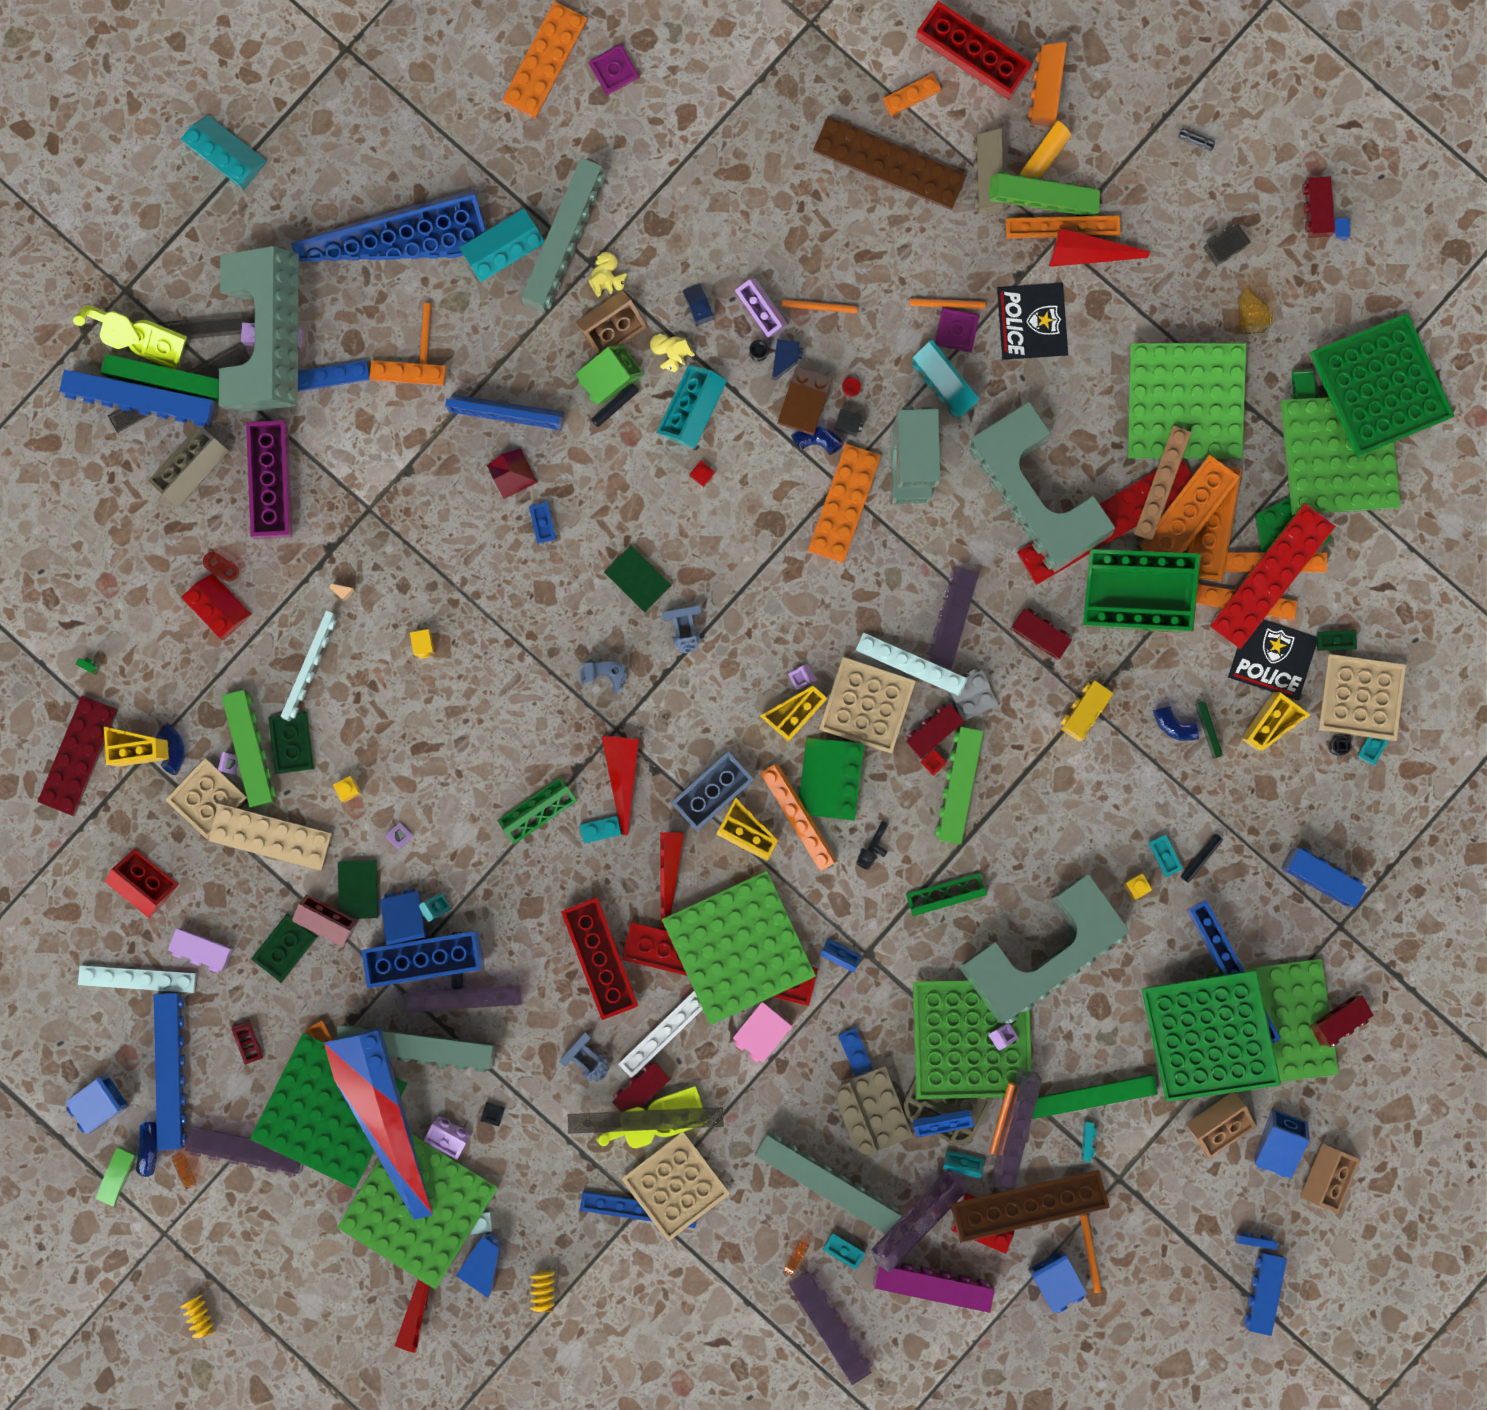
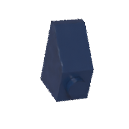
(698, 305)
(786, 357)

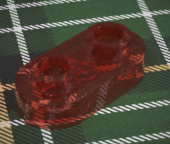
(221, 566)

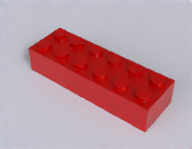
(973, 50)
(599, 958)

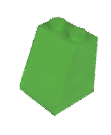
(609, 374)

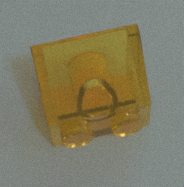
(1253, 313)

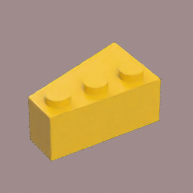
(1086, 710)
(794, 713)
(1273, 721)
(130, 748)
(746, 832)

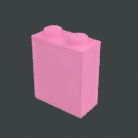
(761, 1032)

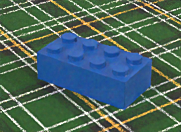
(1323, 877)

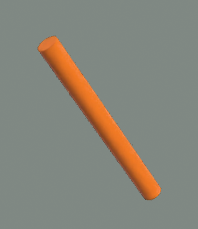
(947, 303)
(819, 306)
(425, 333)
(1002, 1118)
(1090, 1253)

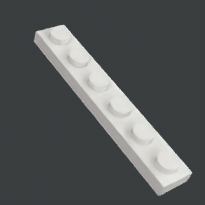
(661, 1035)

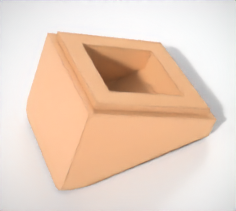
(342, 591)

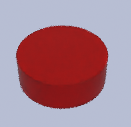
(851, 387)

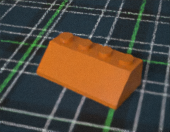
(1048, 84)

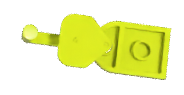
(156, 341)
(682, 1099)

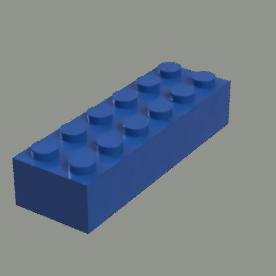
(423, 959)

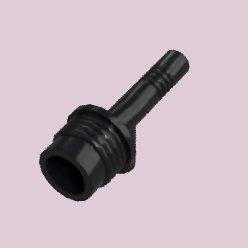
(867, 857)

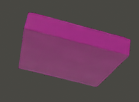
(613, 69)
(956, 330)

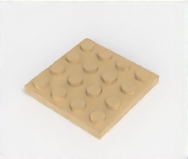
(1362, 697)
(867, 705)
(675, 1186)

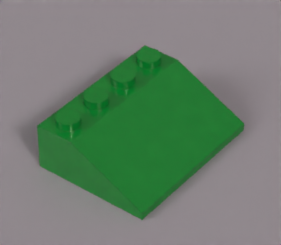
(831, 778)

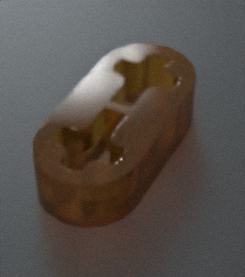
(183, 1170)
(795, 1258)

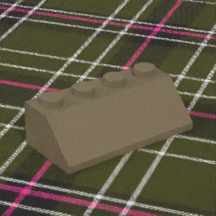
(987, 164)
(188, 466)

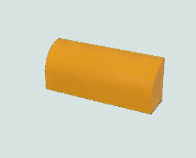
(1047, 151)

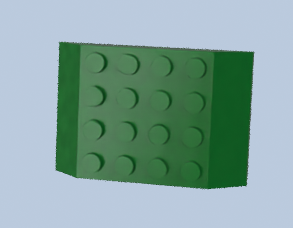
(1142, 590)

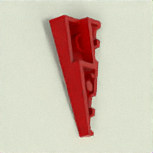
(1078, 248)
(621, 764)
(669, 863)
(411, 1327)

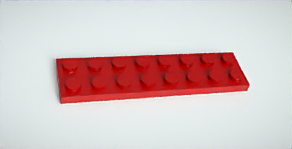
(1272, 575)

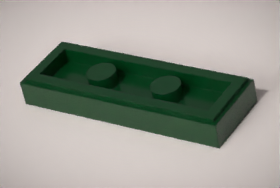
(1208, 729)

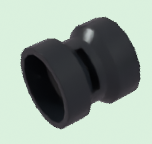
(760, 348)
(1336, 746)

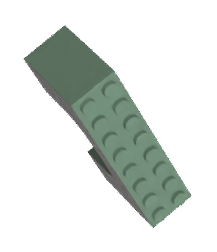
(272, 371)
(914, 455)
(1054, 535)
(1092, 930)

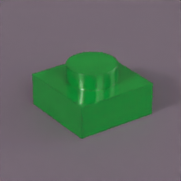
(88, 664)

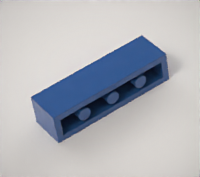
(1265, 1293)

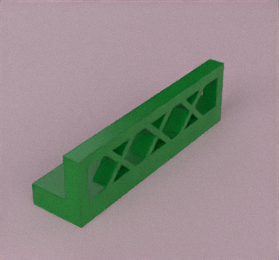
(535, 807)
(942, 903)

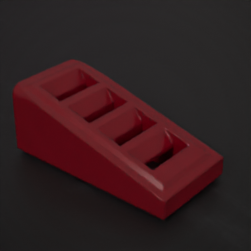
(241, 1026)

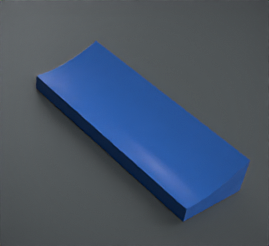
(505, 412)

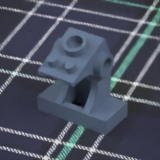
(681, 618)
(591, 670)
(598, 1070)

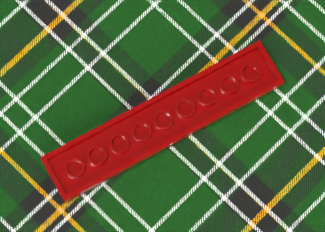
(1122, 510)
(655, 949)

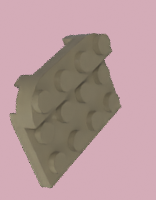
(919, 1108)
(872, 1111)

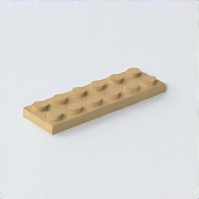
(270, 836)

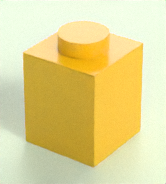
(422, 643)
(347, 789)
(1137, 886)

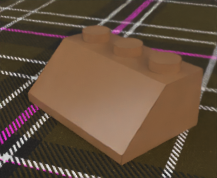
(611, 323)
(1221, 1125)
(1330, 1178)

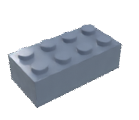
(712, 791)

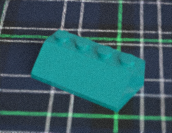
(223, 151)
(502, 245)
(945, 380)
(691, 406)

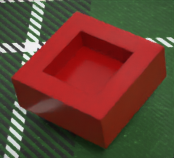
(702, 474)
(933, 762)

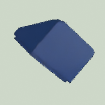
(1342, 228)

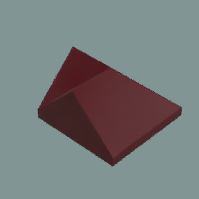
(511, 473)

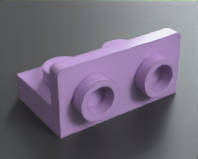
(447, 1137)

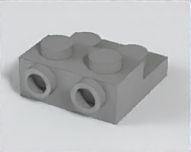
(975, 696)

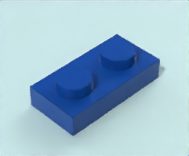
(542, 523)
(841, 955)
(1247, 1238)

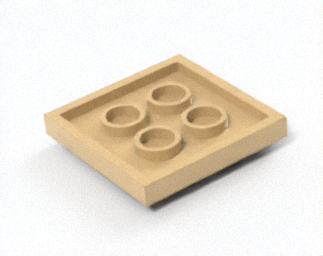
(201, 793)

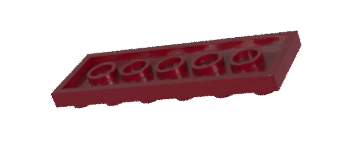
(77, 756)

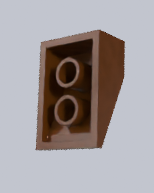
(804, 400)

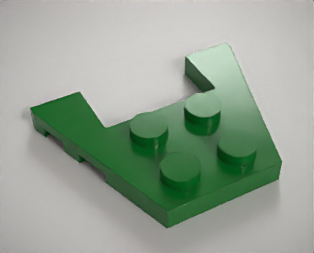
(1272, 522)

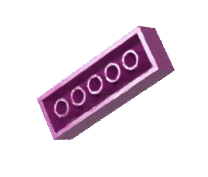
(269, 479)
(935, 1286)

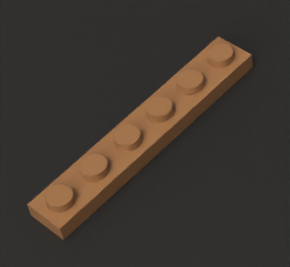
(1162, 483)

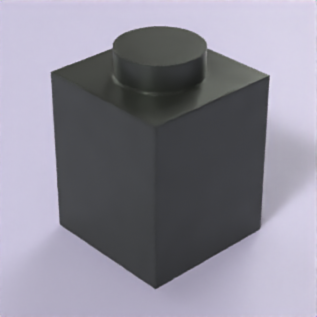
(849, 423)

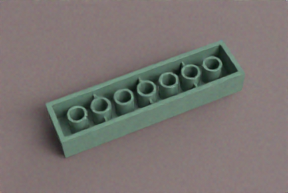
(563, 235)
(431, 1048)
(827, 1183)

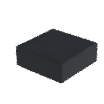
(492, 1114)

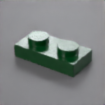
(1336, 640)

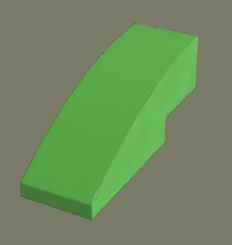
(116, 1175)

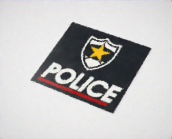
(1032, 321)
(1275, 659)

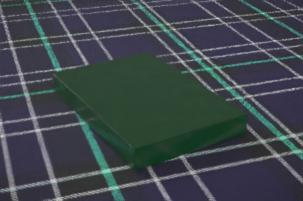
(637, 579)
(291, 744)
(358, 889)
(284, 948)

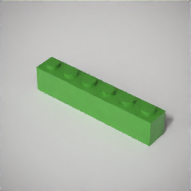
(1044, 194)
(248, 748)
(960, 785)

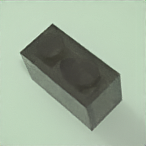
(1227, 244)

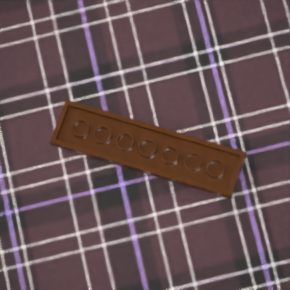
(889, 163)
(1029, 1206)

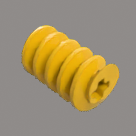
(542, 1291)
(197, 1317)

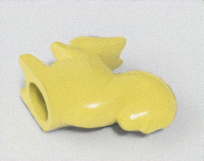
(602, 275)
(674, 347)

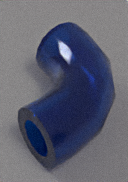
(822, 437)
(1173, 727)
(176, 749)
(147, 1149)

